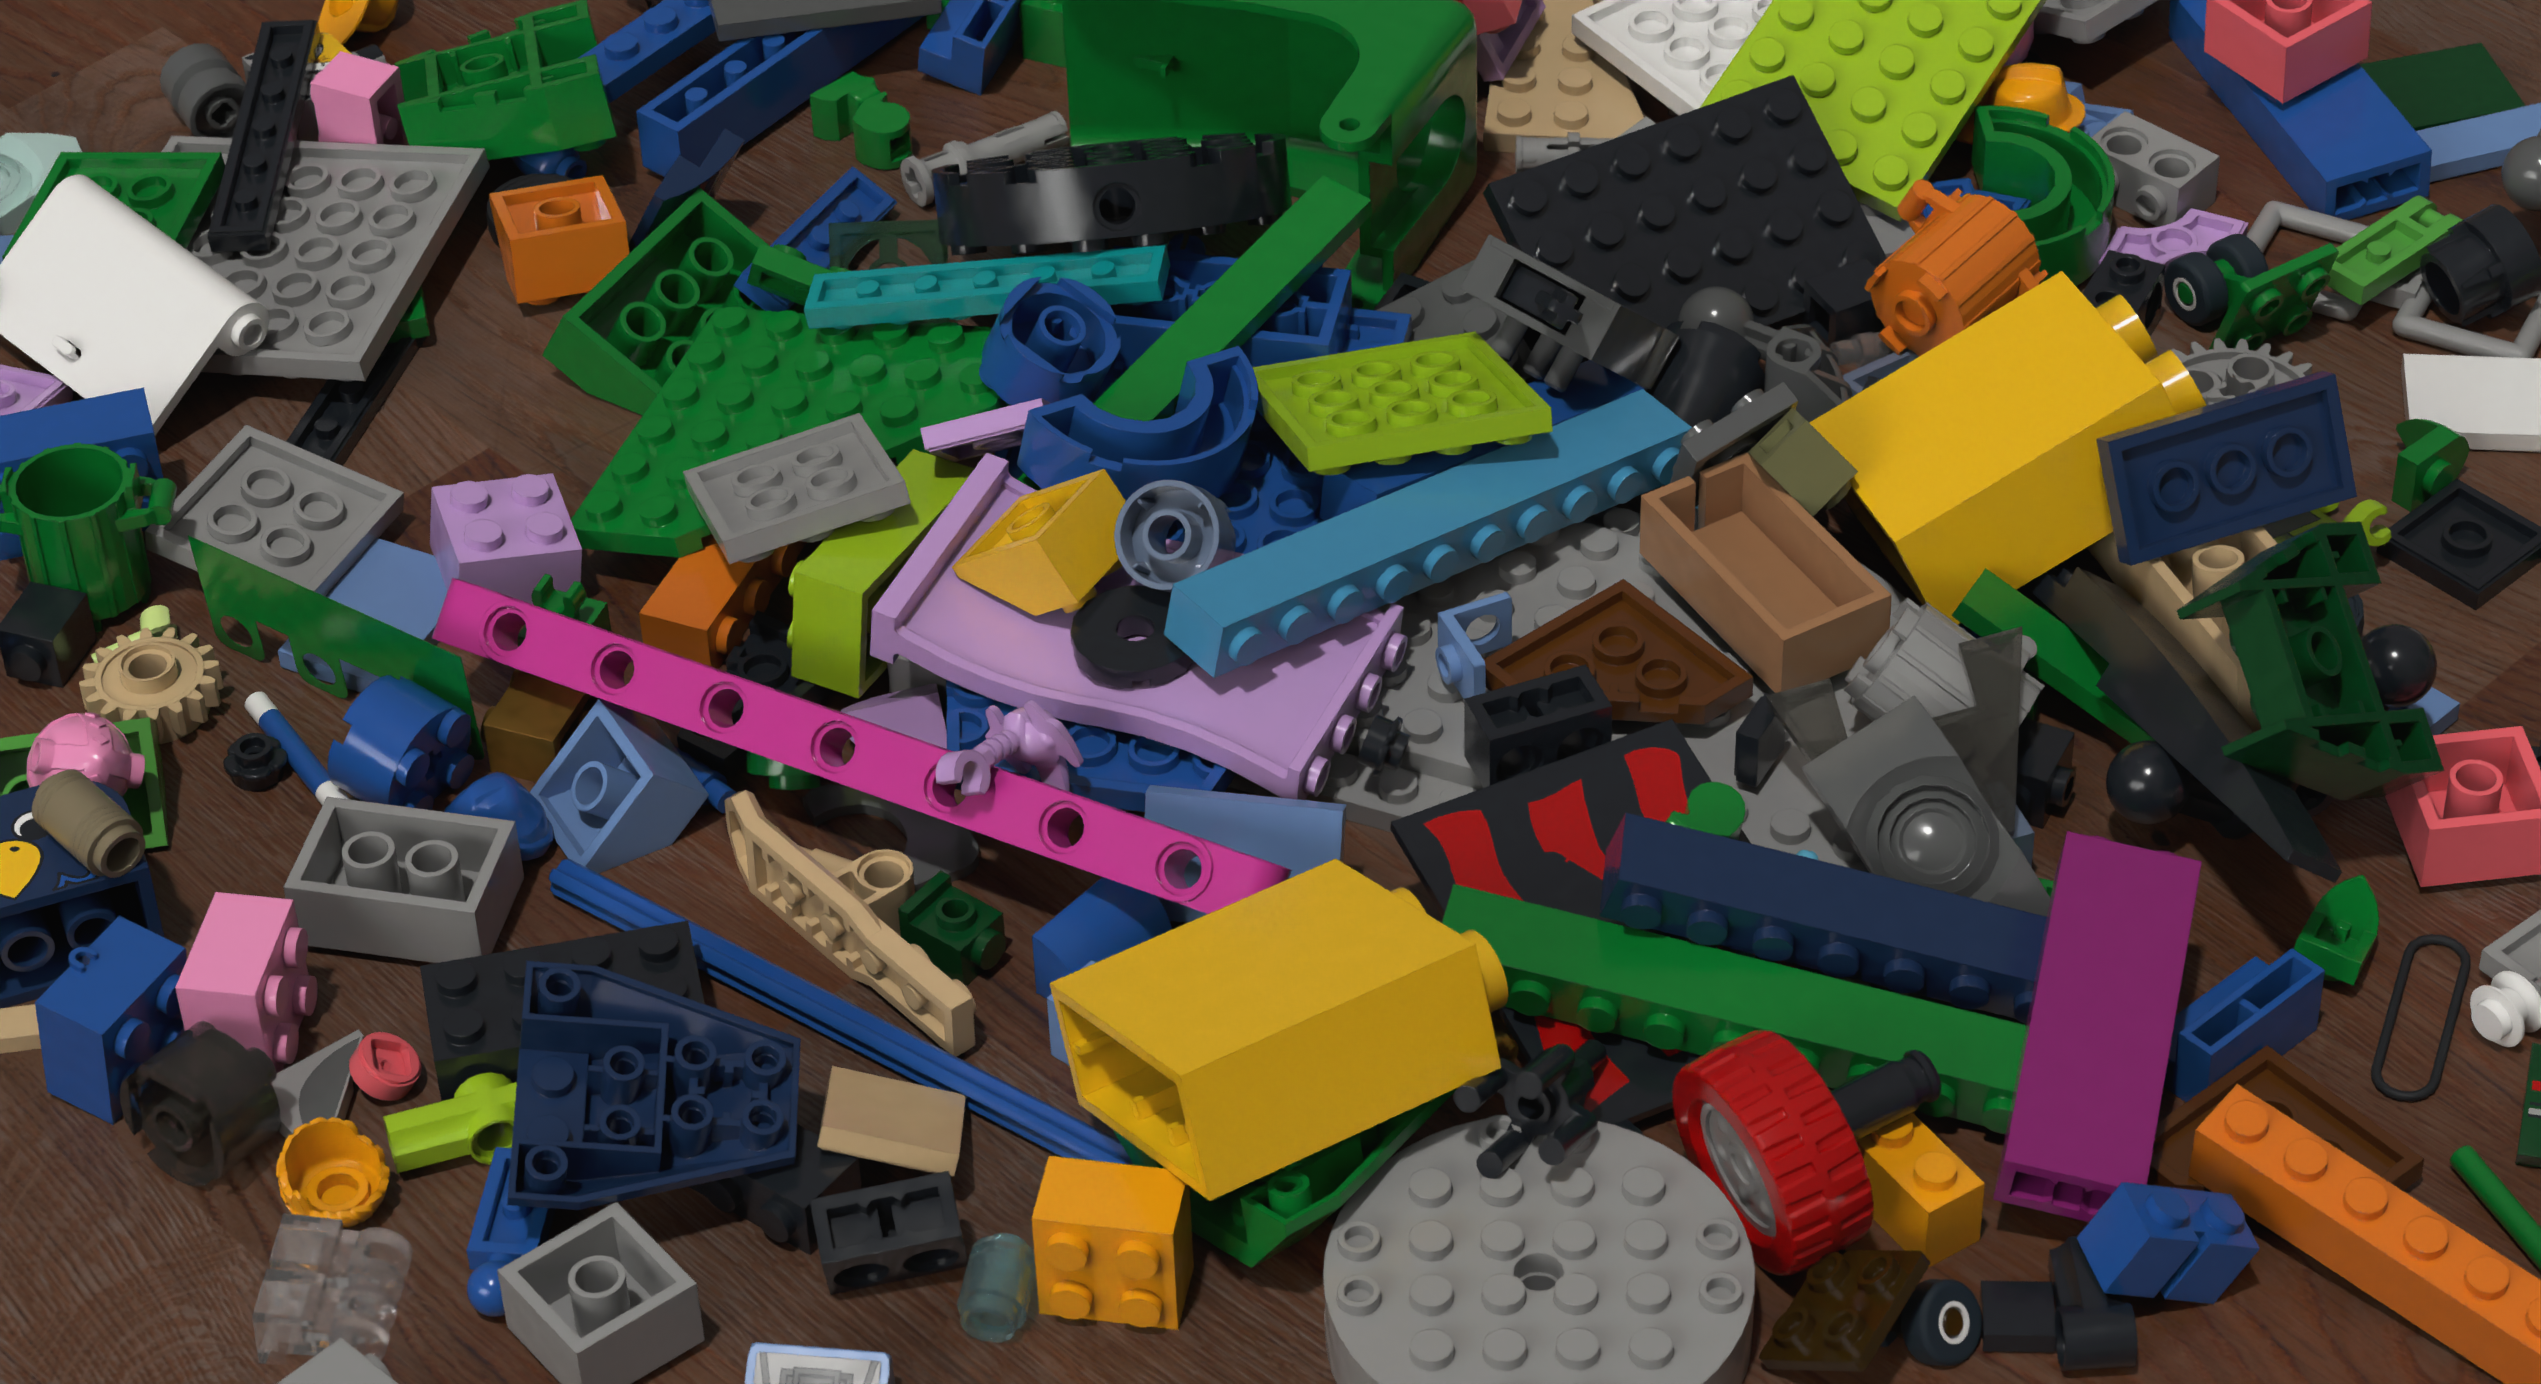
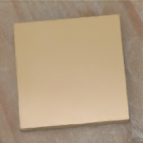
(892, 1121)

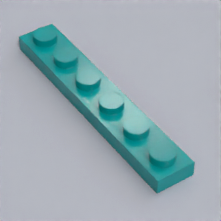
(979, 286)

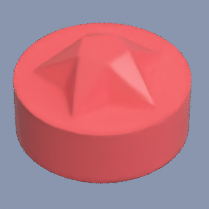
(385, 1066)

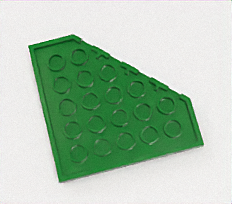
(763, 380)

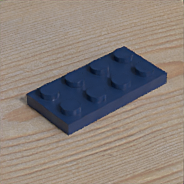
(2226, 467)

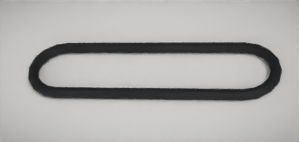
(2376, 1074)

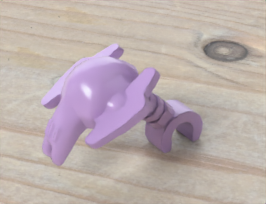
(1020, 738)

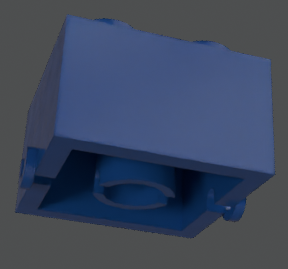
(109, 1015)

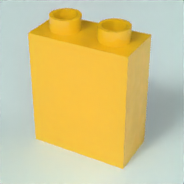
(1993, 442)
(1279, 1025)

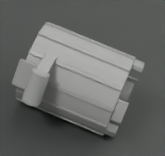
(1923, 660)

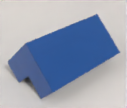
(970, 42)
(2241, 1016)

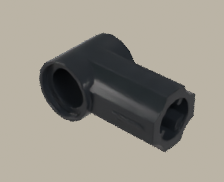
(2090, 1325)

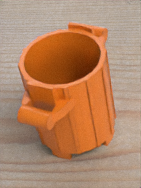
(1953, 270)

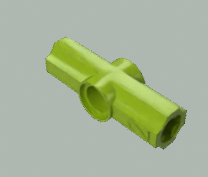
(468, 1124)

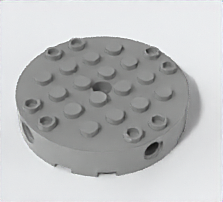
(1540, 1276)

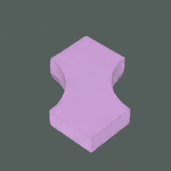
(2168, 242)

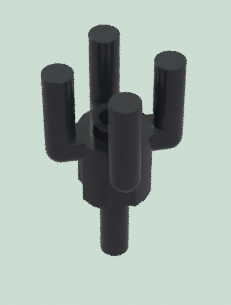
(1541, 1100)

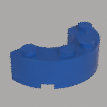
(1196, 445)

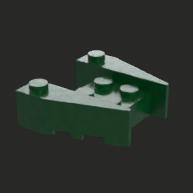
(2311, 669)

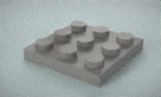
(796, 489)
(279, 511)

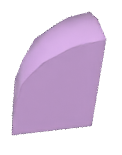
(907, 711)

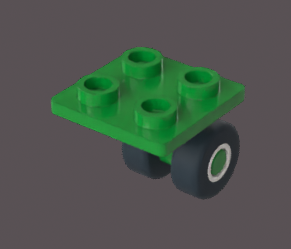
(2238, 281)

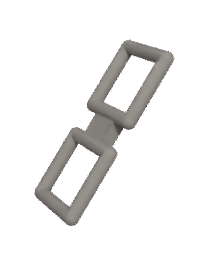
(2407, 294)

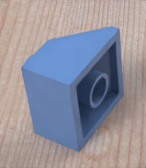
(617, 789)

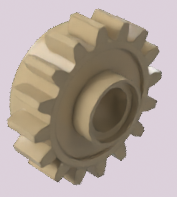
(154, 679)

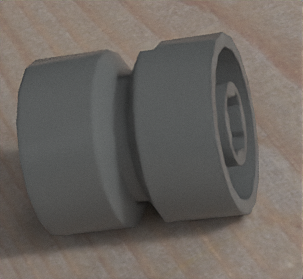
(203, 90)

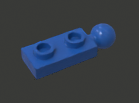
(500, 1236)

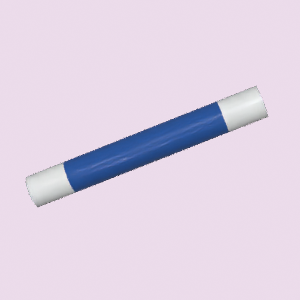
(298, 753)

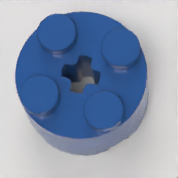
(1050, 343)
(401, 745)

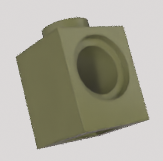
(1804, 463)

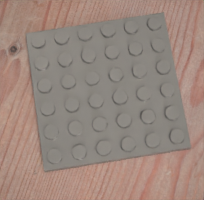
(344, 250)

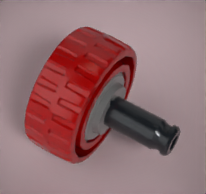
(1789, 1145)

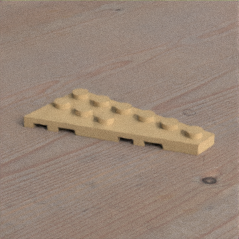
(1558, 87)

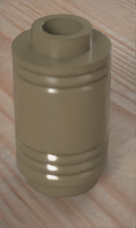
(88, 824)

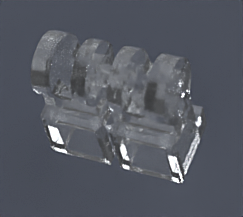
(329, 1287)

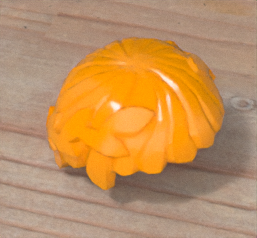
(332, 1172)

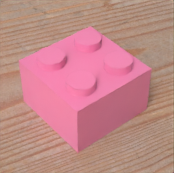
(250, 974)

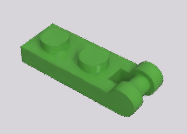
(2388, 249)

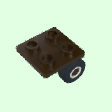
(1866, 1302)

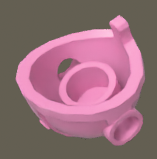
(87, 745)

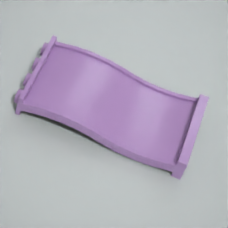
(1263, 720)

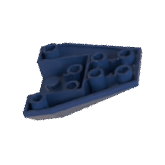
(641, 1091)

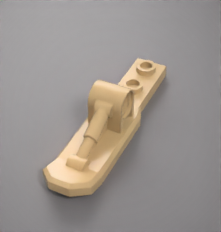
(852, 919)

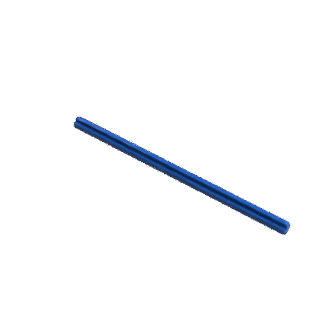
(844, 1020)

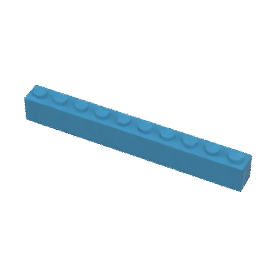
(1422, 534)

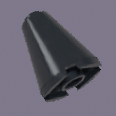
(1707, 373)

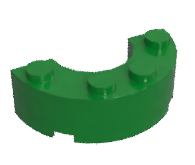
(2061, 175)

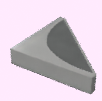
(317, 1085)

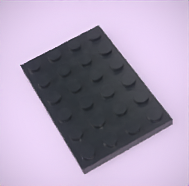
(1695, 203)

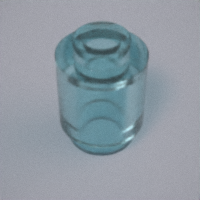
(997, 1287)

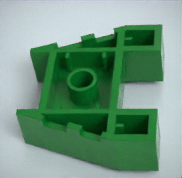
(512, 90)

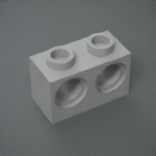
(2157, 171)

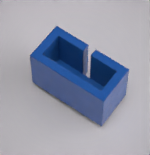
(2168, 1243)

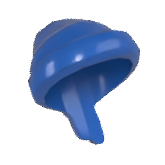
(506, 799)

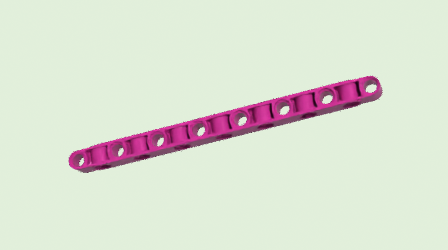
(813, 739)

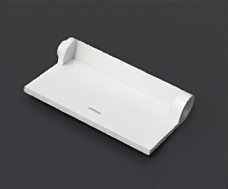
(122, 296)

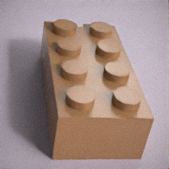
(1764, 573)

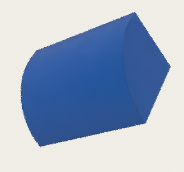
(1095, 927)

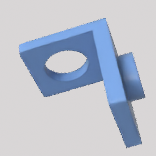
(1459, 656)

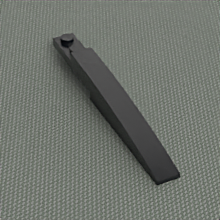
(2181, 709)

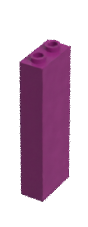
(2098, 1026)

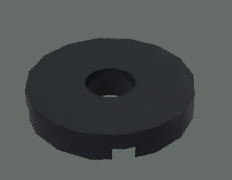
(1122, 612)

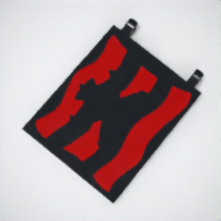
(1547, 845)

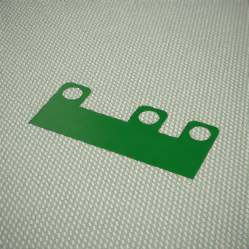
(326, 630)

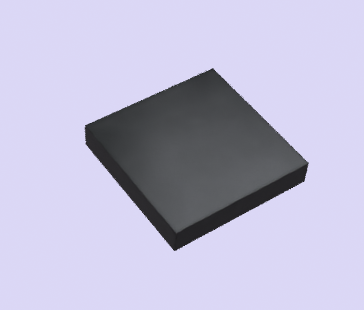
(2464, 544)

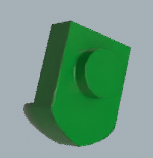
(2428, 463)
(2342, 930)

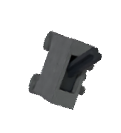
(1568, 315)

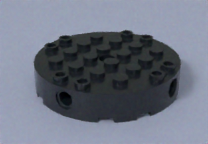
(1112, 193)

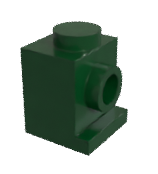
(953, 929)

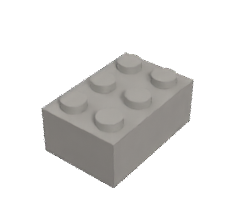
(405, 881)

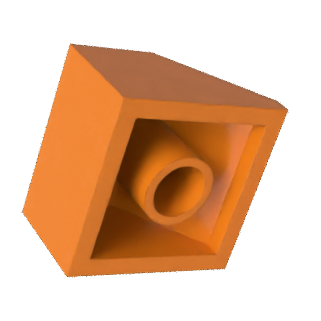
(558, 237)

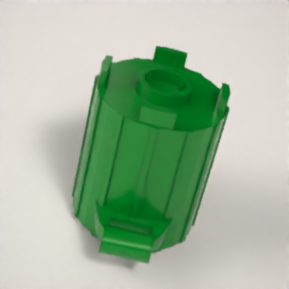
(85, 523)

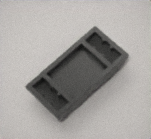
(1919, 813)

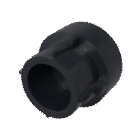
(2482, 267)

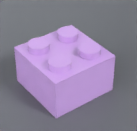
(505, 534)

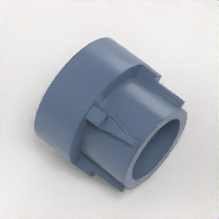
(1146, 521)

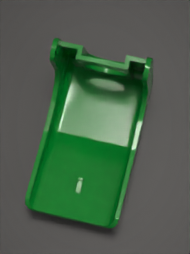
(1355, 85)

